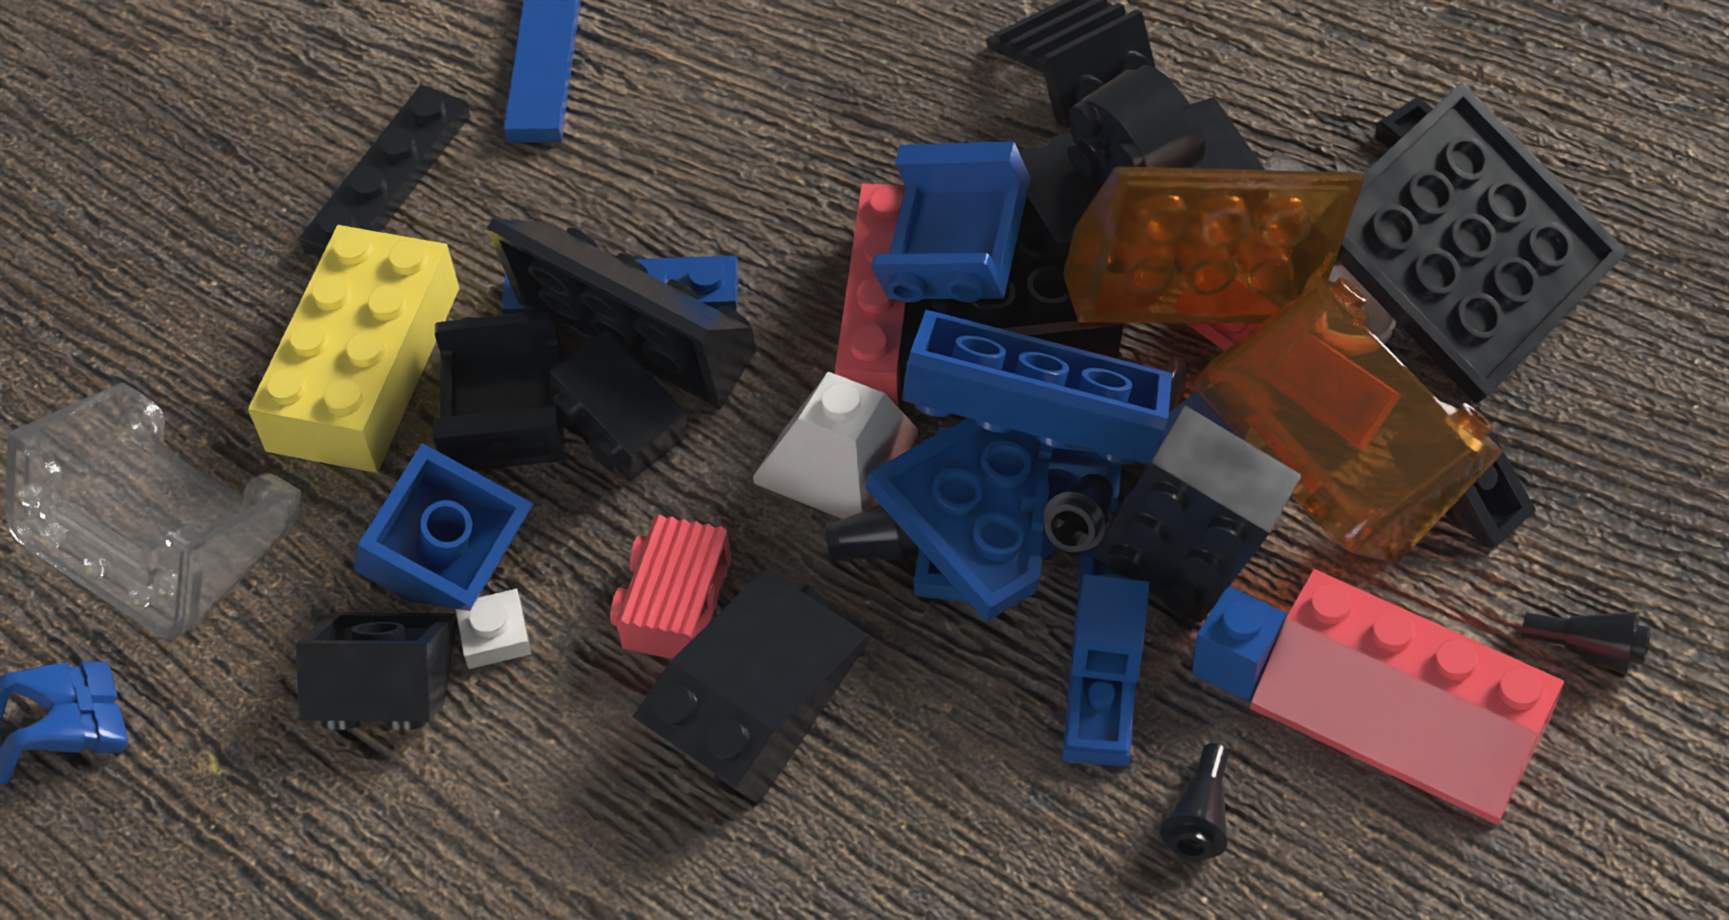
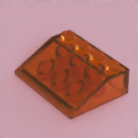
(1206, 243)

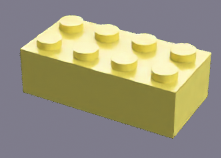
(355, 349)

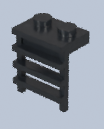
(1076, 47)

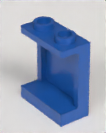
(955, 222)

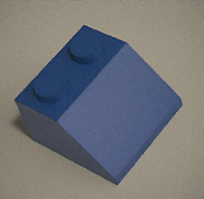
(440, 532)

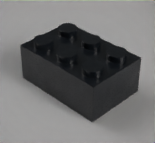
(1196, 514)

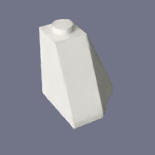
(833, 446)

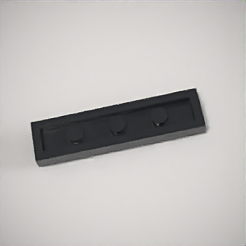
(390, 167)

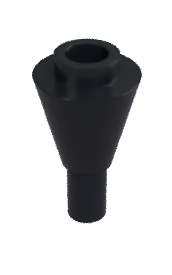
(1607, 639)
(1197, 820)

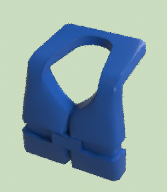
(78, 706)

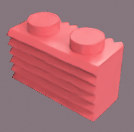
(672, 586)

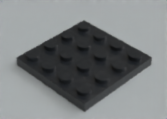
(1472, 243)

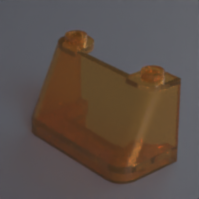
(1350, 419)

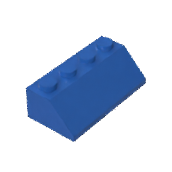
(1037, 388)

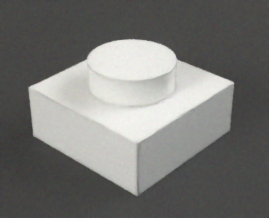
(493, 629)

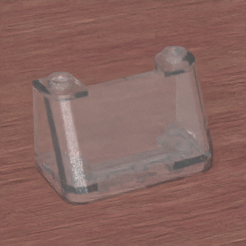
(133, 519)

